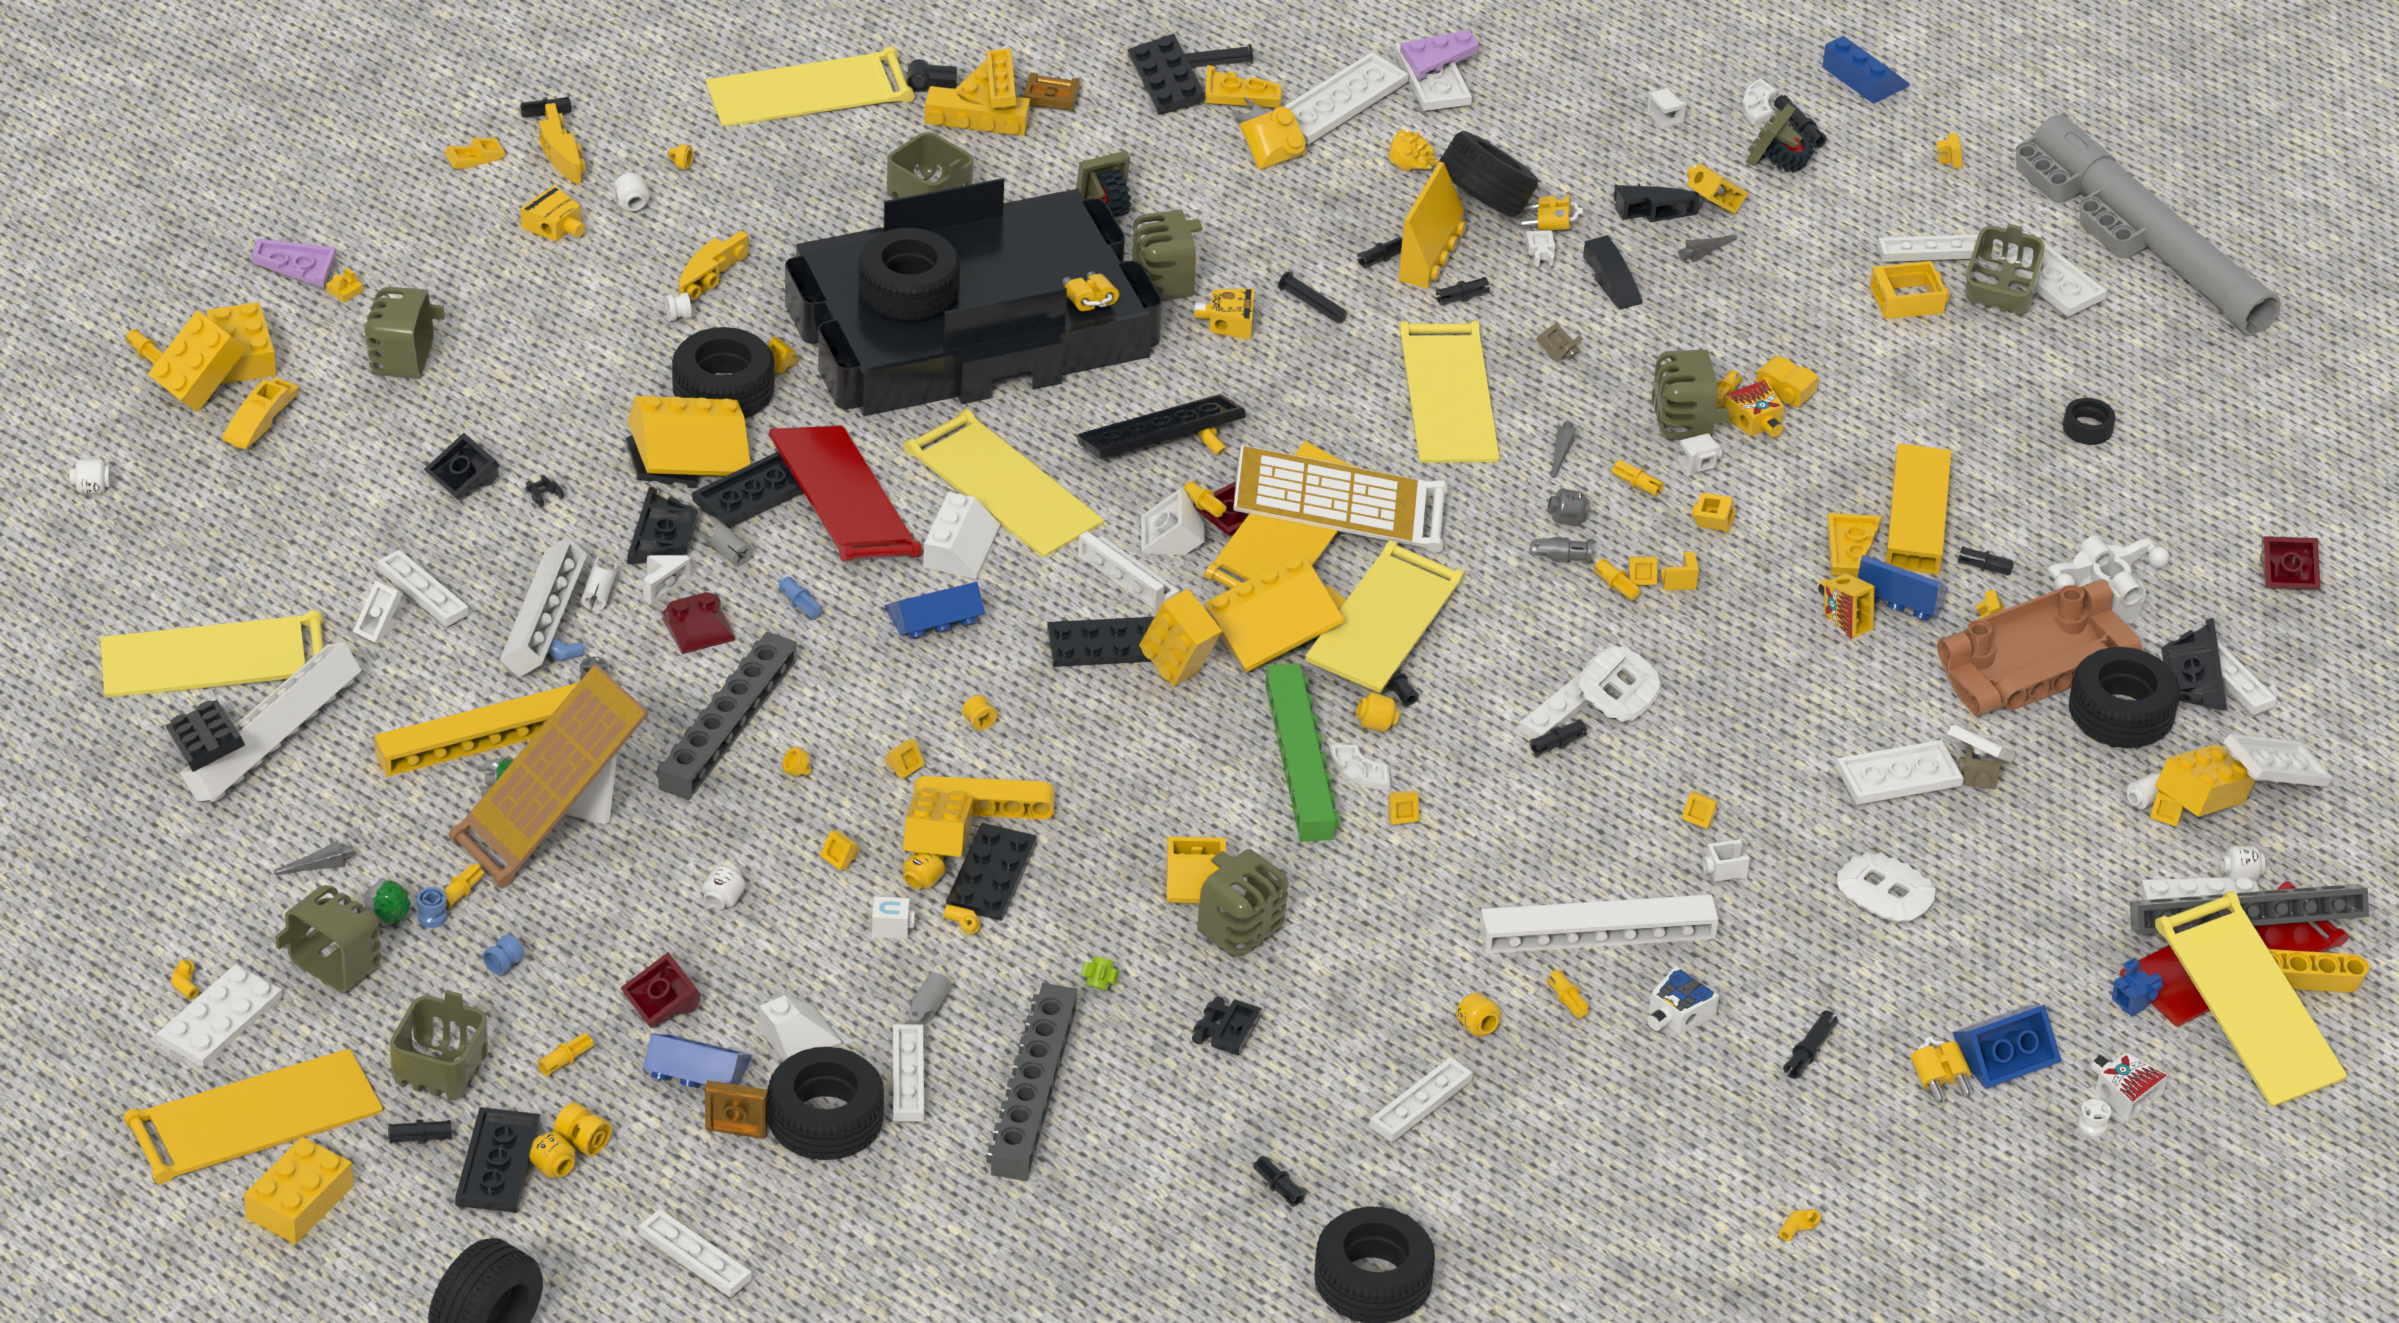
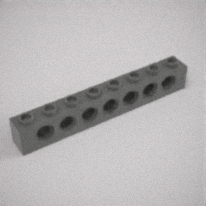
(726, 715)
(2261, 907)
(1033, 1082)

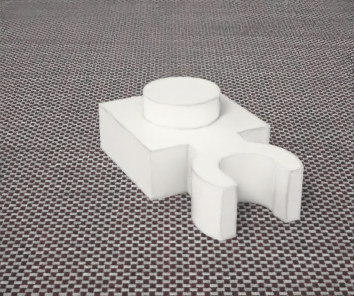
(1541, 245)

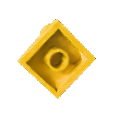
(1274, 137)

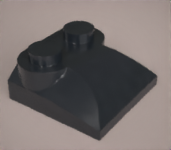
(463, 467)

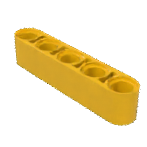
(998, 796)
(2322, 970)

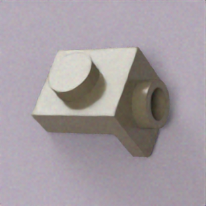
(1558, 343)
(1978, 772)

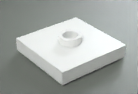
(1980, 744)

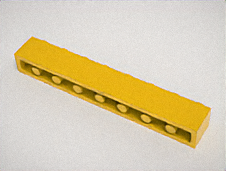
(466, 732)

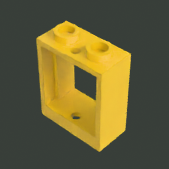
(1888, 277)

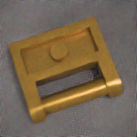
(1051, 91)

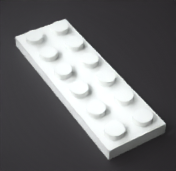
(1345, 95)

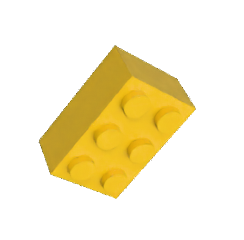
(248, 327)
(197, 361)
(1180, 638)
(2205, 780)
(938, 822)
(298, 1190)

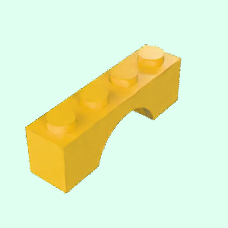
(948, 109)

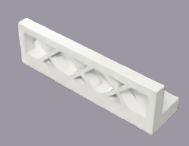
(1125, 571)

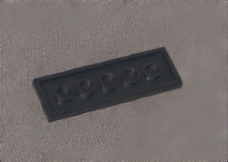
(1160, 426)

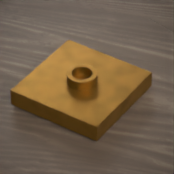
(736, 1109)

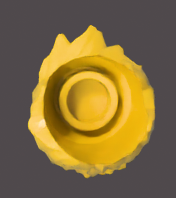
(1411, 152)

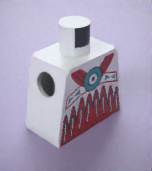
(2128, 1084)

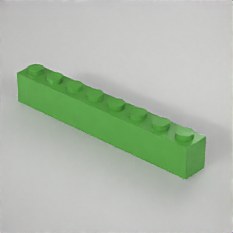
(1301, 753)

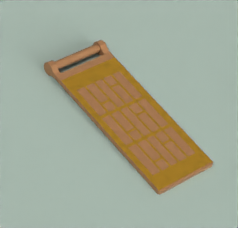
(550, 773)

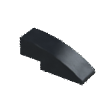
(1656, 203)
(1611, 272)

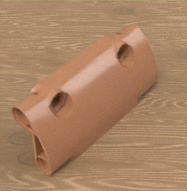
(2032, 647)

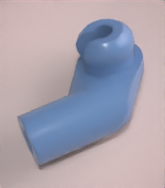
(561, 651)

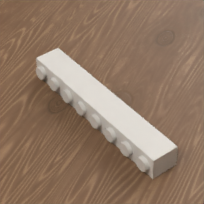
(275, 719)
(1598, 924)

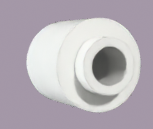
(2143, 791)

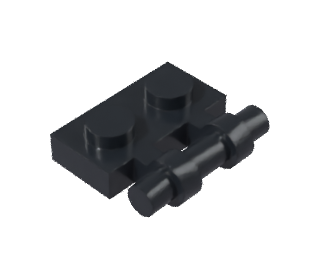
(1234, 1028)

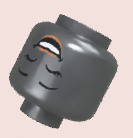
(1568, 507)

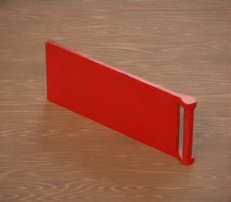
(844, 492)
(2180, 998)

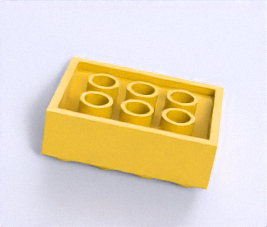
(1431, 230)
(689, 435)
(1273, 612)

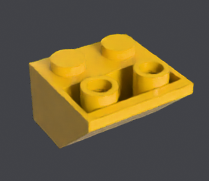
(1189, 866)

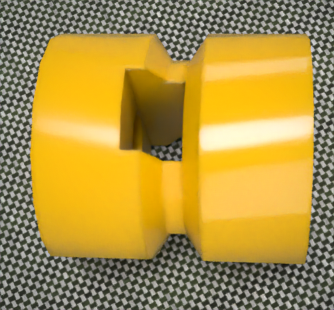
(583, 1129)

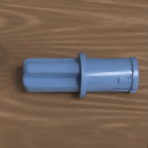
(799, 597)

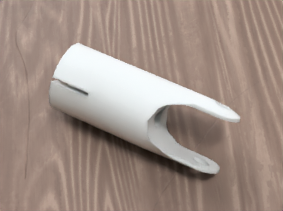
(598, 586)

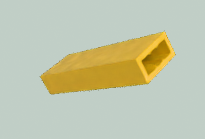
(1918, 508)

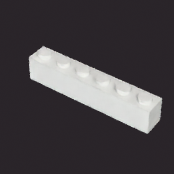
(543, 607)

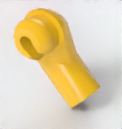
(1209, 438)
(966, 918)
(182, 979)
(1799, 1221)

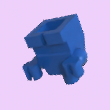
(2136, 989)

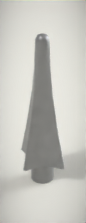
(1699, 248)
(1563, 443)
(327, 857)

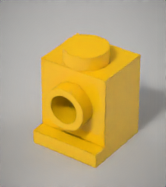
(1714, 512)

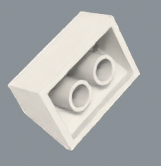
(960, 536)
(597, 798)

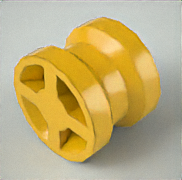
(979, 712)

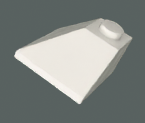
(1172, 526)
(794, 1026)

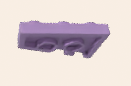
(1436, 51)
(295, 260)

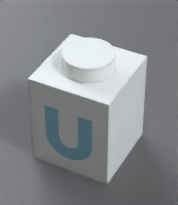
(892, 917)

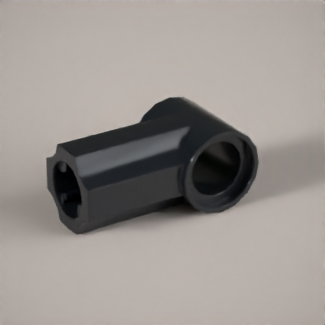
(930, 75)

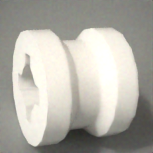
(678, 306)
(2094, 1117)

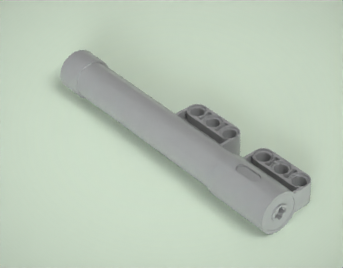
(2129, 218)

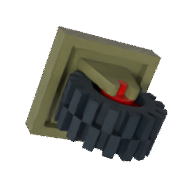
(1782, 143)
(1106, 180)

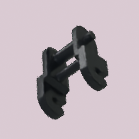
(549, 486)

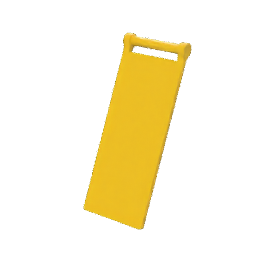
(1269, 541)
(255, 1114)

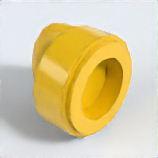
(683, 156)
(796, 762)

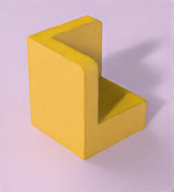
(1681, 577)

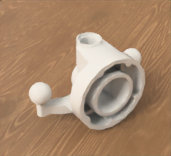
(2113, 565)

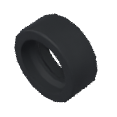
(2086, 433)

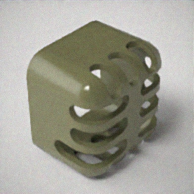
(927, 151)
(1168, 251)
(2001, 294)
(401, 331)
(1689, 395)
(1245, 915)
(353, 932)
(441, 1072)

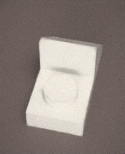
(664, 575)
(377, 614)

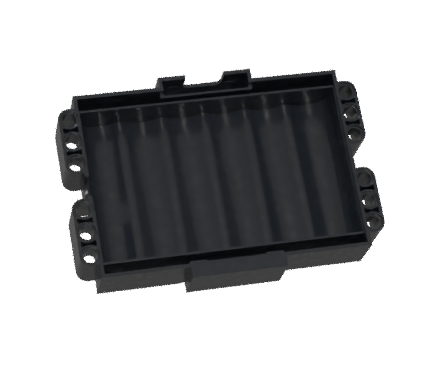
(1008, 308)

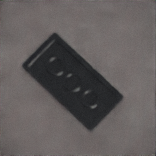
(1166, 74)
(748, 490)
(1097, 641)
(204, 734)
(992, 871)
(497, 1160)

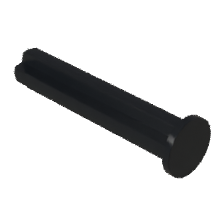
(1221, 56)
(1311, 297)

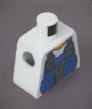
(1681, 1002)

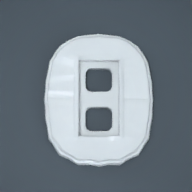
(1603, 671)
(1876, 897)

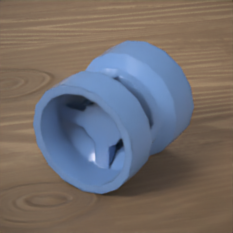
(432, 907)
(500, 957)

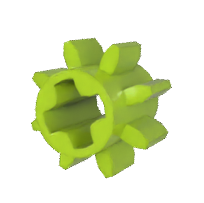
(1100, 973)

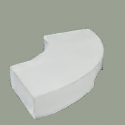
(1757, 101)
(1358, 768)

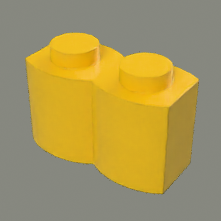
(1790, 382)

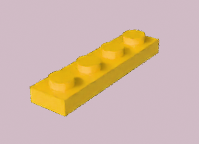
(1001, 78)

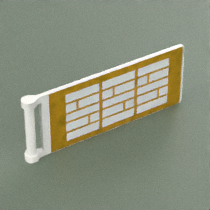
(1338, 497)

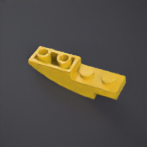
(560, 146)
(714, 257)
(258, 410)

